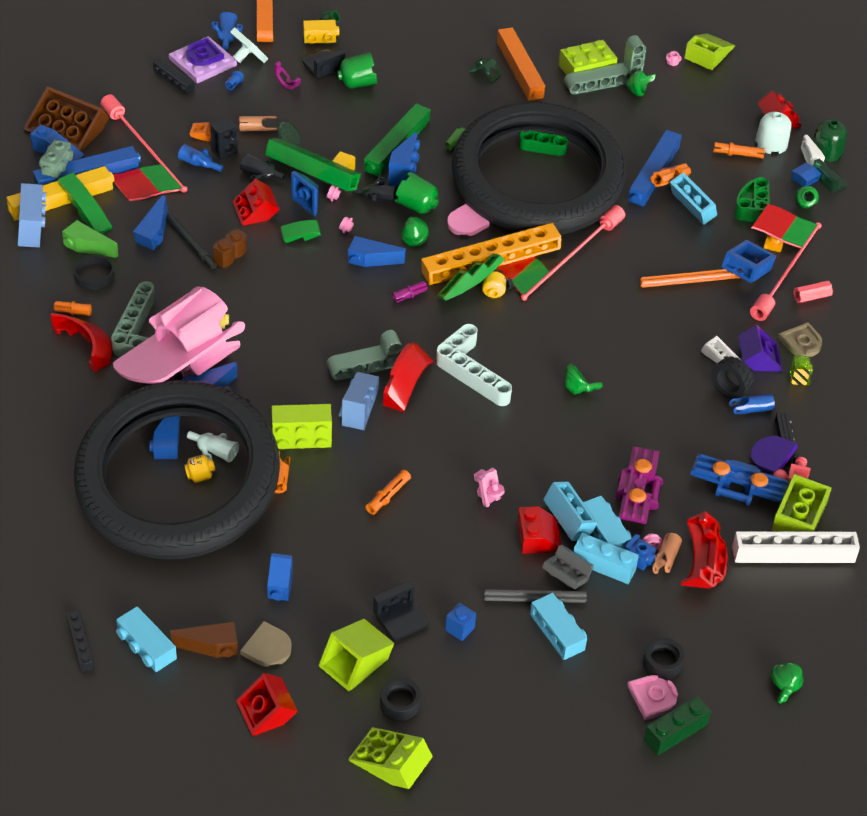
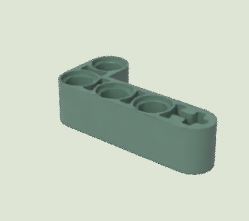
(368, 359)

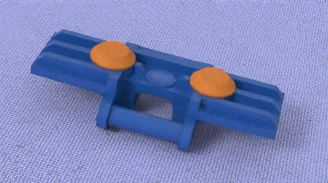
(741, 473)

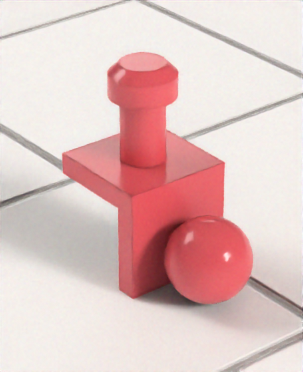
(798, 468)

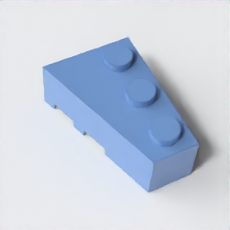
(31, 214)
(359, 400)

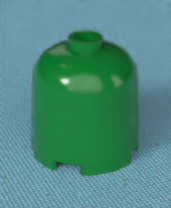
(357, 71)
(417, 194)

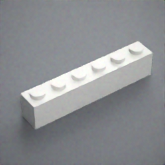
(795, 547)

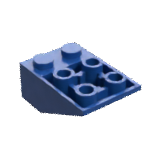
(403, 160)

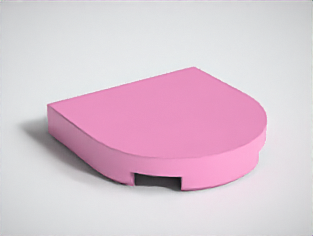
(466, 221)
(653, 695)

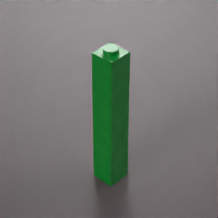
(414, 121)
(313, 164)

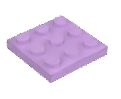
(201, 73)

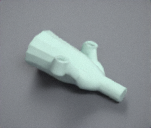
(215, 444)

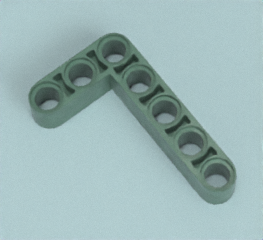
(609, 75)
(126, 332)

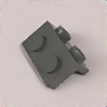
(568, 567)

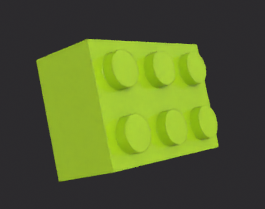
(586, 57)
(302, 426)
(801, 506)

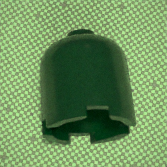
(831, 139)

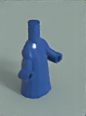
(227, 23)
(198, 158)

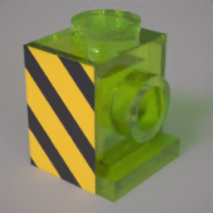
(801, 370)

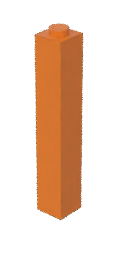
(520, 64)

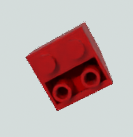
(776, 103)
(255, 203)

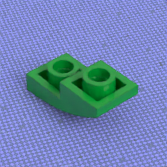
(307, 229)

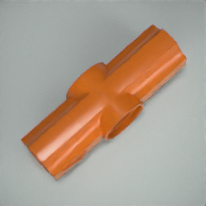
(666, 175)

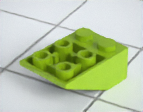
(707, 50)
(392, 756)

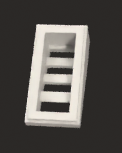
(810, 150)
(714, 346)

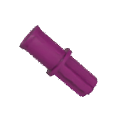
(409, 291)

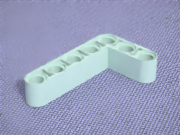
(453, 360)

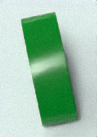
(752, 200)

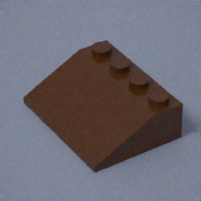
(69, 116)

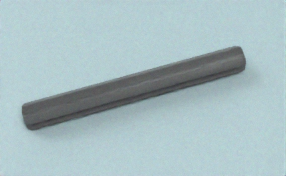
(533, 595)

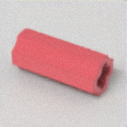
(813, 291)

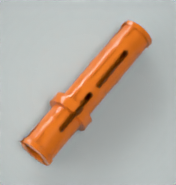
(738, 150)
(387, 492)

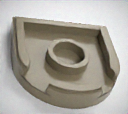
(802, 340)
(268, 646)

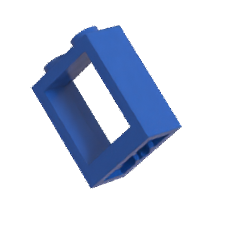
(741, 258)

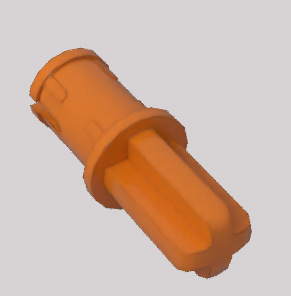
(73, 308)

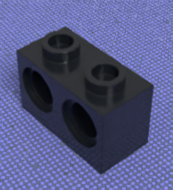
(224, 138)

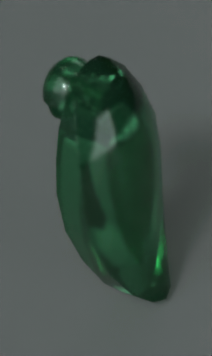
(289, 133)

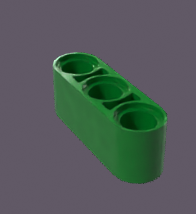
(543, 143)

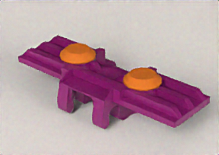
(632, 484)

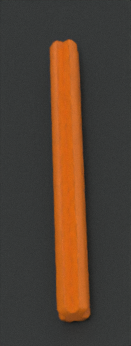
(683, 278)

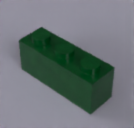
(677, 725)

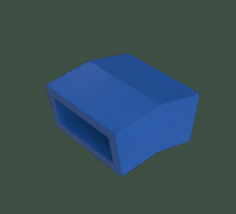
(805, 175)

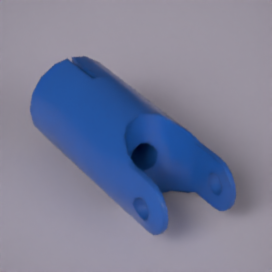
(753, 404)

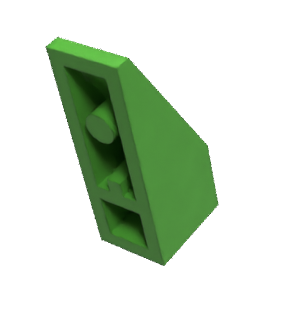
(88, 241)

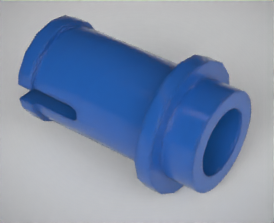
(236, 77)

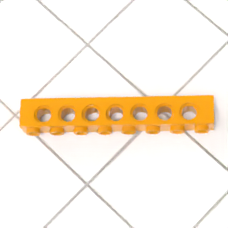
(511, 247)

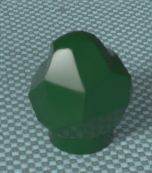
(330, 15)

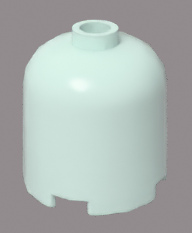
(774, 132)

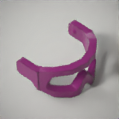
(278, 69)

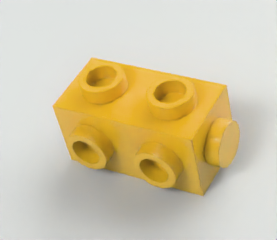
(320, 31)

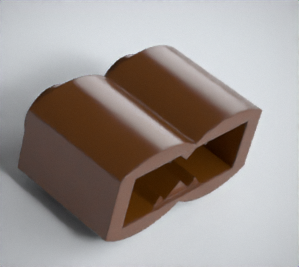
(230, 248)

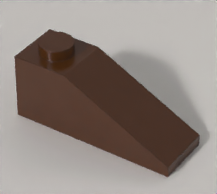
(210, 640)

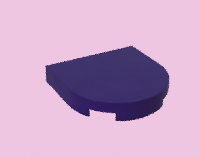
(203, 53)
(772, 453)

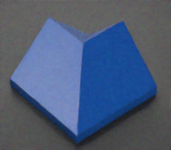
(305, 192)

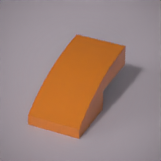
(201, 131)

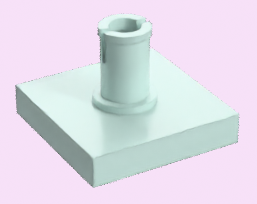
(247, 47)

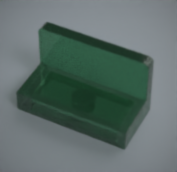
(829, 177)

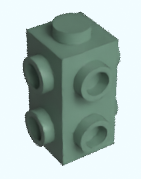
(56, 158)

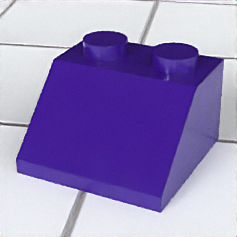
(759, 350)

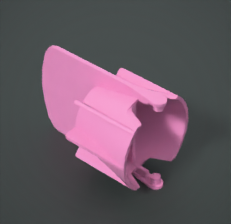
(184, 340)

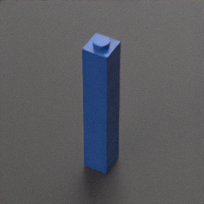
(660, 158)
(115, 162)

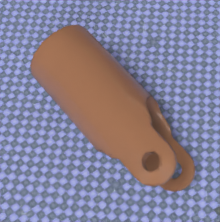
(254, 123)
(667, 552)

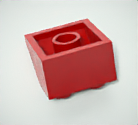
(537, 531)
(266, 704)

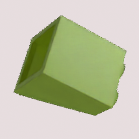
(355, 653)

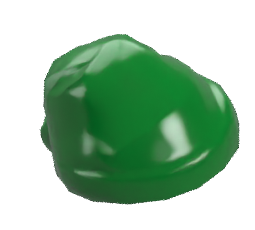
(638, 81)
(414, 232)
(576, 383)
(788, 678)

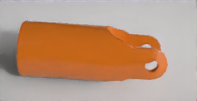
(283, 475)

